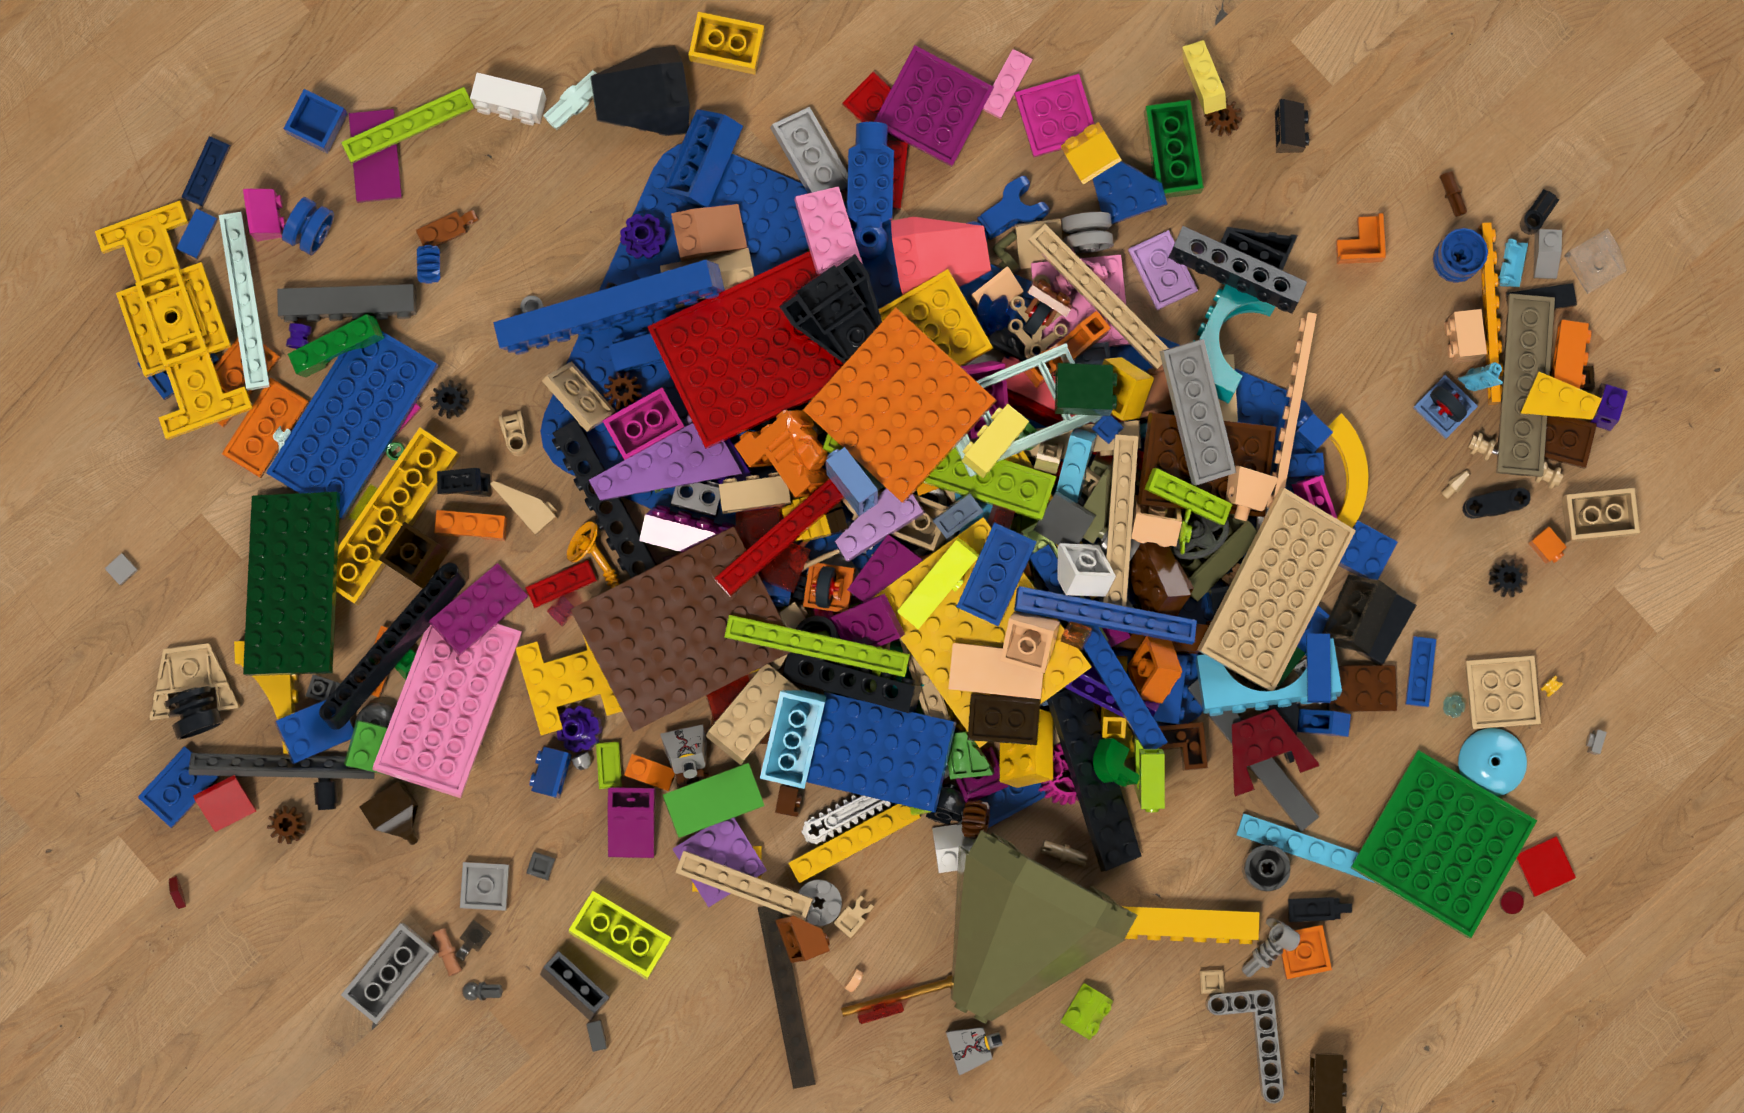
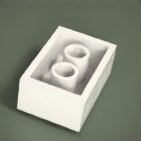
(508, 99)

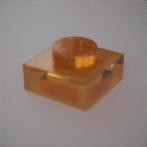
(1076, 635)

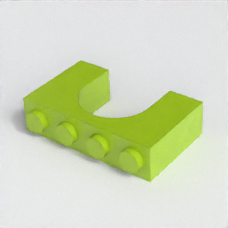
(1151, 770)

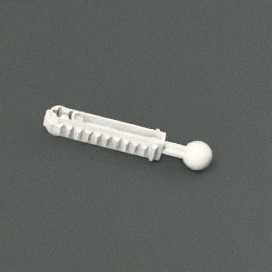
(844, 816)

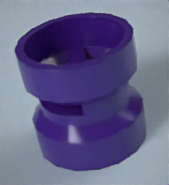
(298, 335)

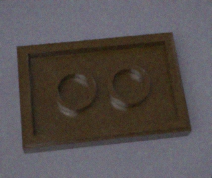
(1004, 719)

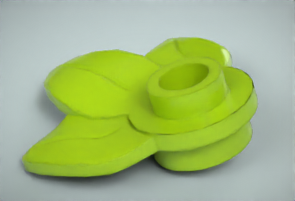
(1185, 531)

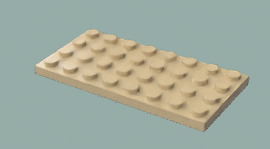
(1276, 589)

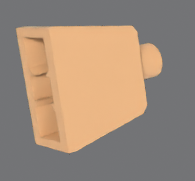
(1249, 491)

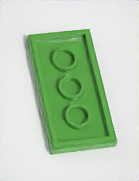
(713, 800)

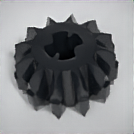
(444, 406)
(1506, 569)

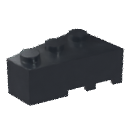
(1266, 247)

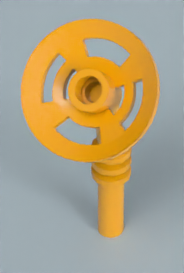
(587, 544)

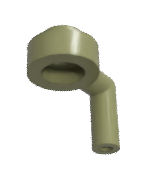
(1004, 256)

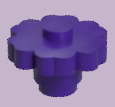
(643, 236)
(579, 729)

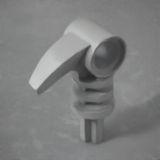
(1279, 938)

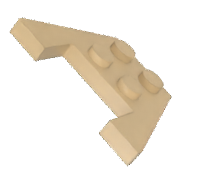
(190, 668)

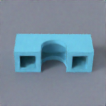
(1075, 463)

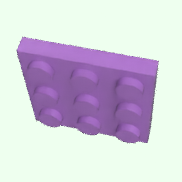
(727, 846)

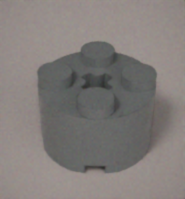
(1279, 868)

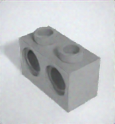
(695, 502)

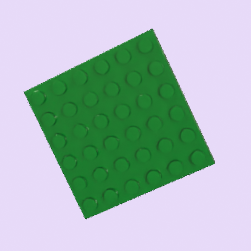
(1443, 844)

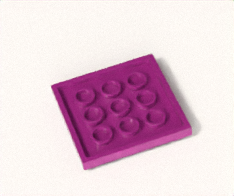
(933, 105)

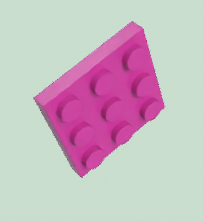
(1053, 113)

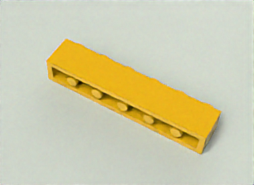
(852, 841)
(1195, 924)

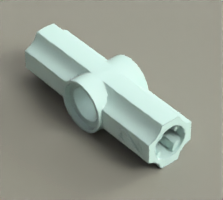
(571, 103)

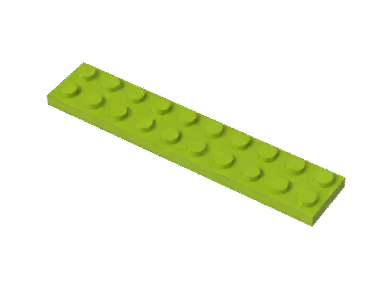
(1005, 484)

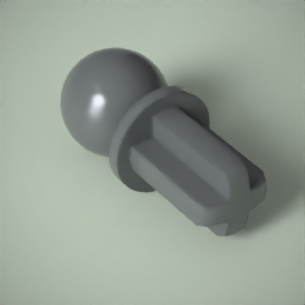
(472, 991)

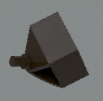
(414, 555)
(393, 812)

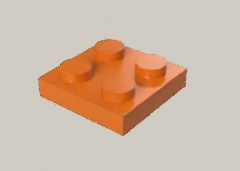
(1309, 956)

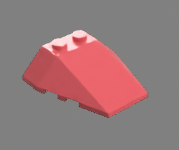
(931, 246)

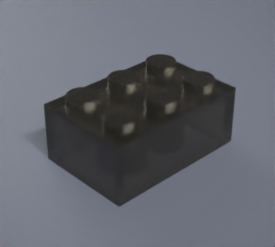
(1359, 613)

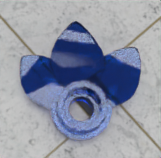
(992, 313)

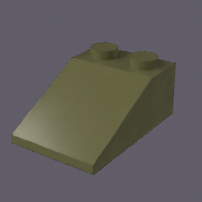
(1099, 504)

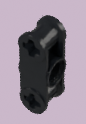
(1496, 503)

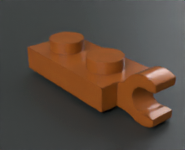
(446, 228)

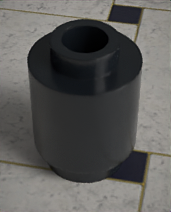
(326, 794)

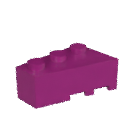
(883, 568)

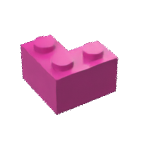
(1316, 493)

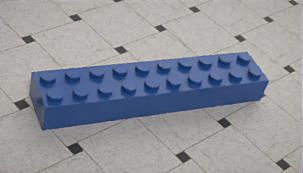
(609, 307)

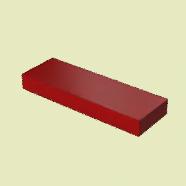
(561, 584)

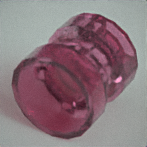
(561, 611)

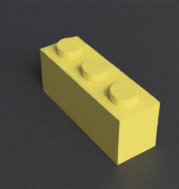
(1204, 77)
(994, 440)

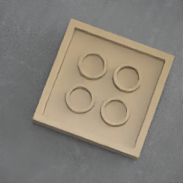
(1502, 692)

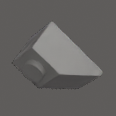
(1547, 253)

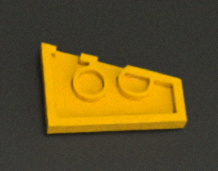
(1556, 398)

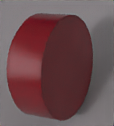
(1511, 902)

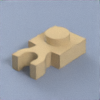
(851, 919)

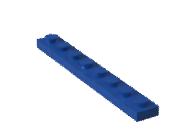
(1105, 615)

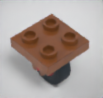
(1039, 314)

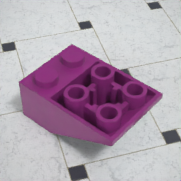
(631, 822)

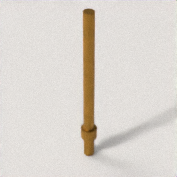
(899, 996)

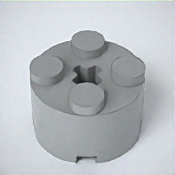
(832, 903)

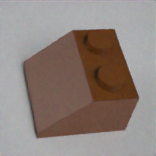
(802, 939)

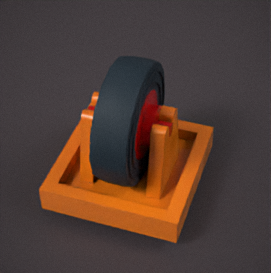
(828, 587)

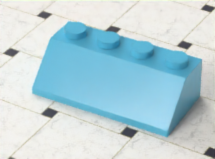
(793, 737)

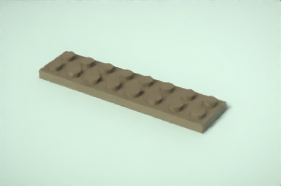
(1525, 353)

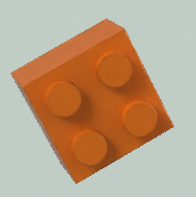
(1154, 669)

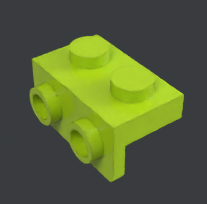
(1087, 1011)

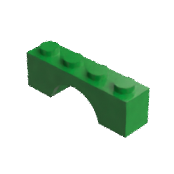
(349, 337)

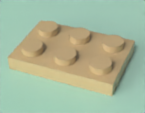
(578, 396)

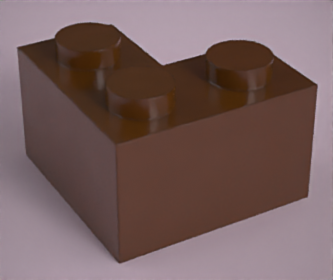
(1190, 740)

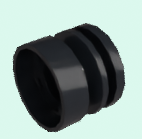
(193, 712)

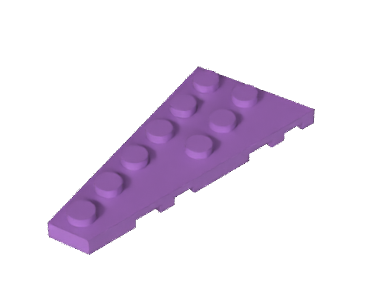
(667, 464)

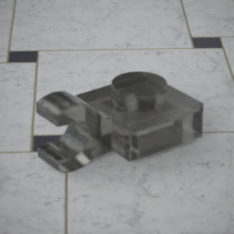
(474, 938)

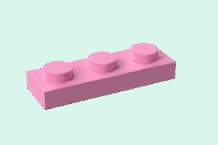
(1007, 83)

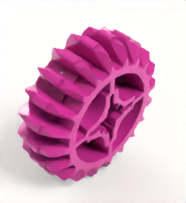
(1059, 767)

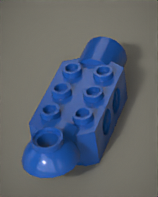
(870, 187)

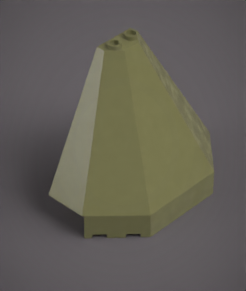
(1022, 927)

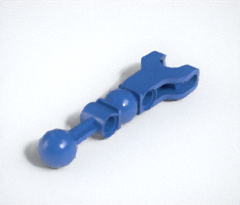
(1011, 210)

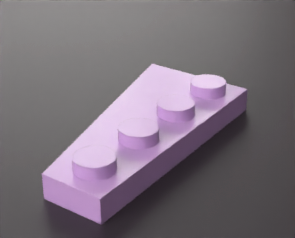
(877, 523)

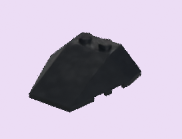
(644, 93)
(836, 308)

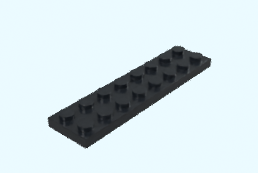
(1099, 801)

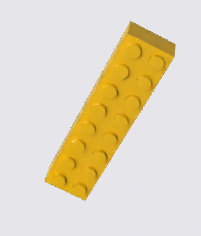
(396, 501)

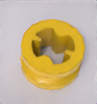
(1551, 686)

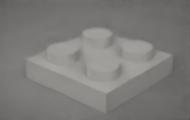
(484, 886)

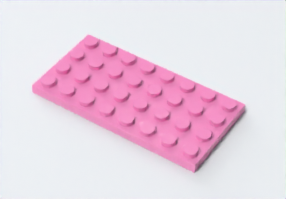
(446, 710)

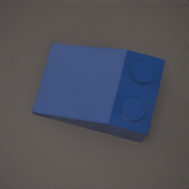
(308, 734)

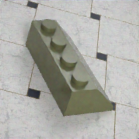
(1210, 569)

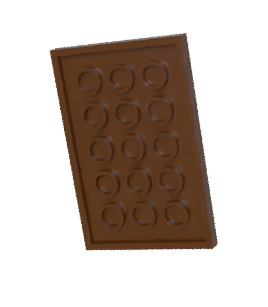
(1249, 444)

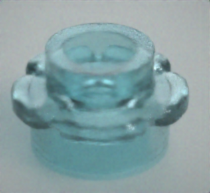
(1449, 701)

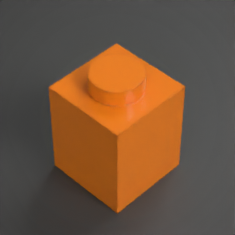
(1548, 545)

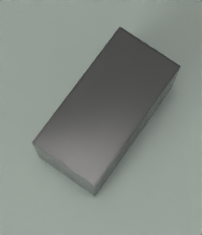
(596, 1035)

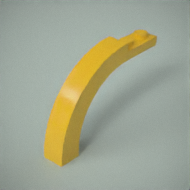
(1355, 467)

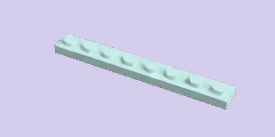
(244, 301)

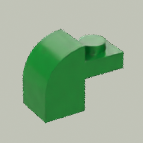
(1109, 763)

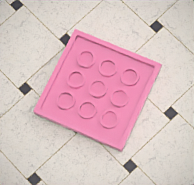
(1081, 307)

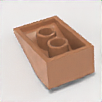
(708, 231)

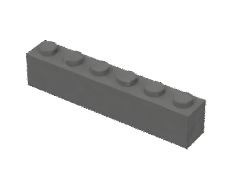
(346, 302)

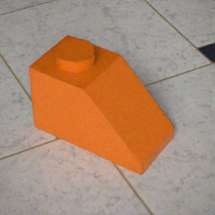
(649, 772)

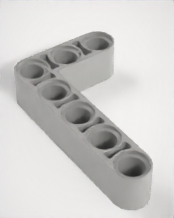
(1260, 1034)

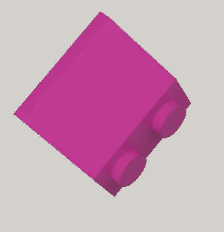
(264, 213)

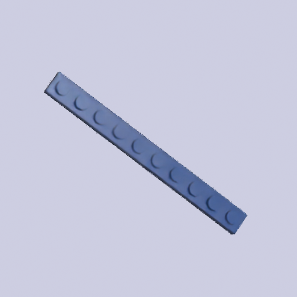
(1106, 663)

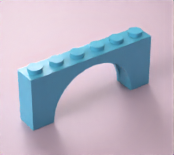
(1223, 693)

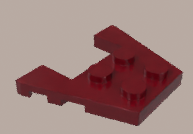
(1260, 740)

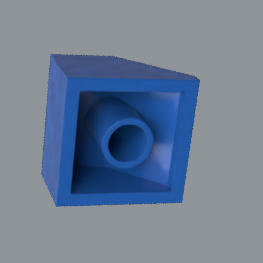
(550, 772)

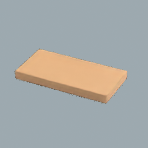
(980, 670)

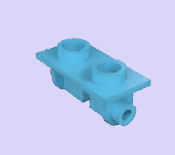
(1514, 262)
(1482, 377)

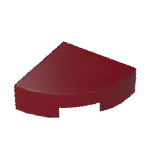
(176, 892)

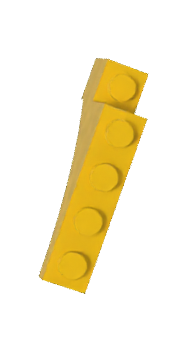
(277, 688)

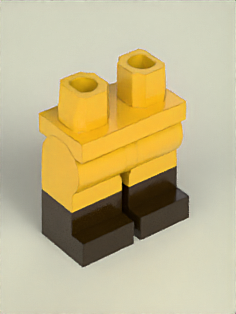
(826, 526)

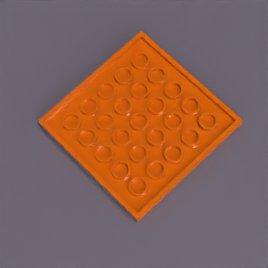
(899, 405)

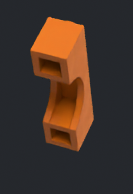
(1078, 341)

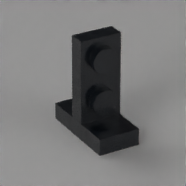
(464, 481)

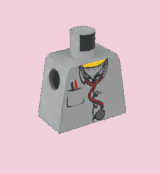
(686, 750)
(972, 1047)

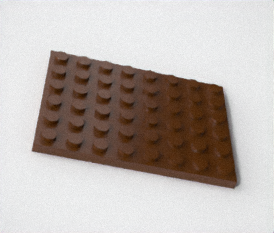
(667, 627)

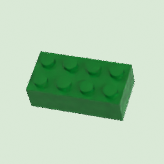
(1174, 148)

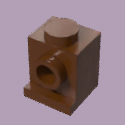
(787, 800)

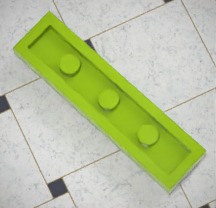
(1188, 496)

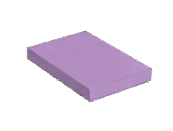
(1162, 277)

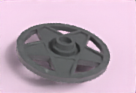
(1201, 537)

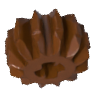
(1231, 123)
(618, 384)
(975, 818)
(292, 830)

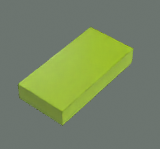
(609, 765)

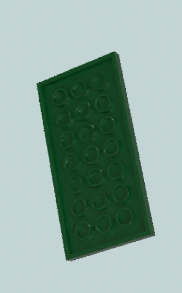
(291, 584)

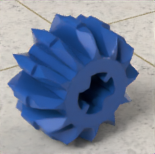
(428, 264)

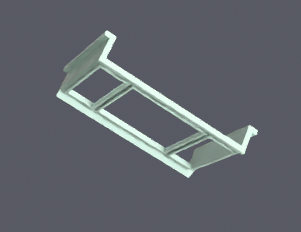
(1068, 424)

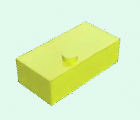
(936, 585)
(619, 935)

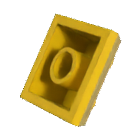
(1090, 152)

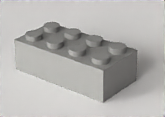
(389, 973)

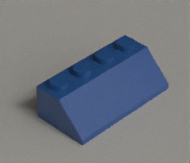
(702, 157)

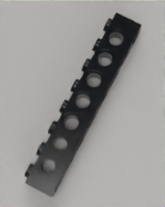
(562, 440)

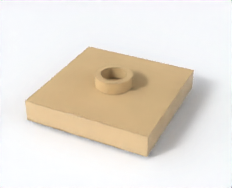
(1026, 251)

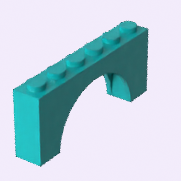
(1229, 304)

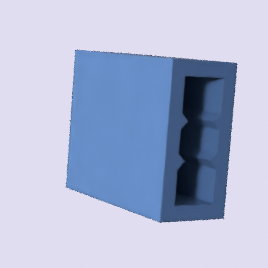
(851, 481)

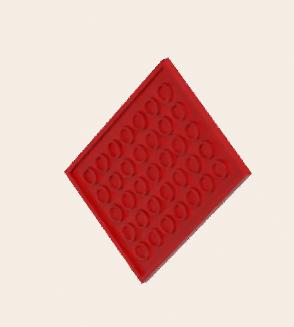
(741, 356)

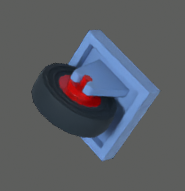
(1445, 407)

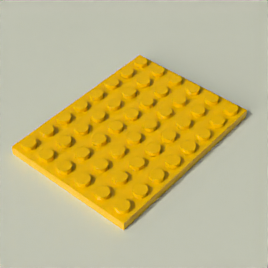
(948, 625)

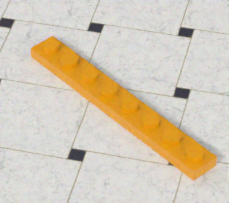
(1490, 304)

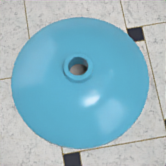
(1476, 758)

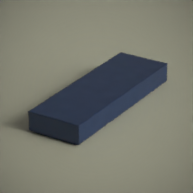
(206, 171)

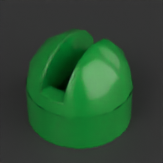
(392, 447)

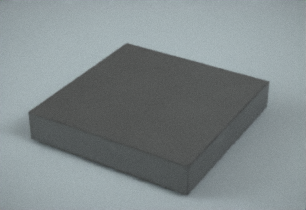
(1064, 521)

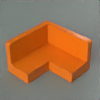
(1368, 246)

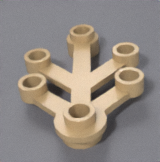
(1036, 338)

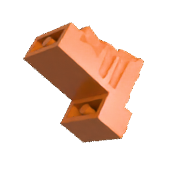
(792, 450)

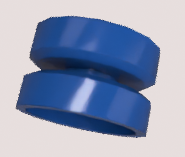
(307, 226)

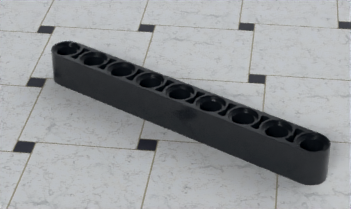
(384, 652)

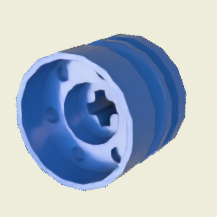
(1471, 252)

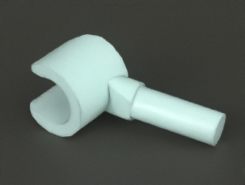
(280, 436)

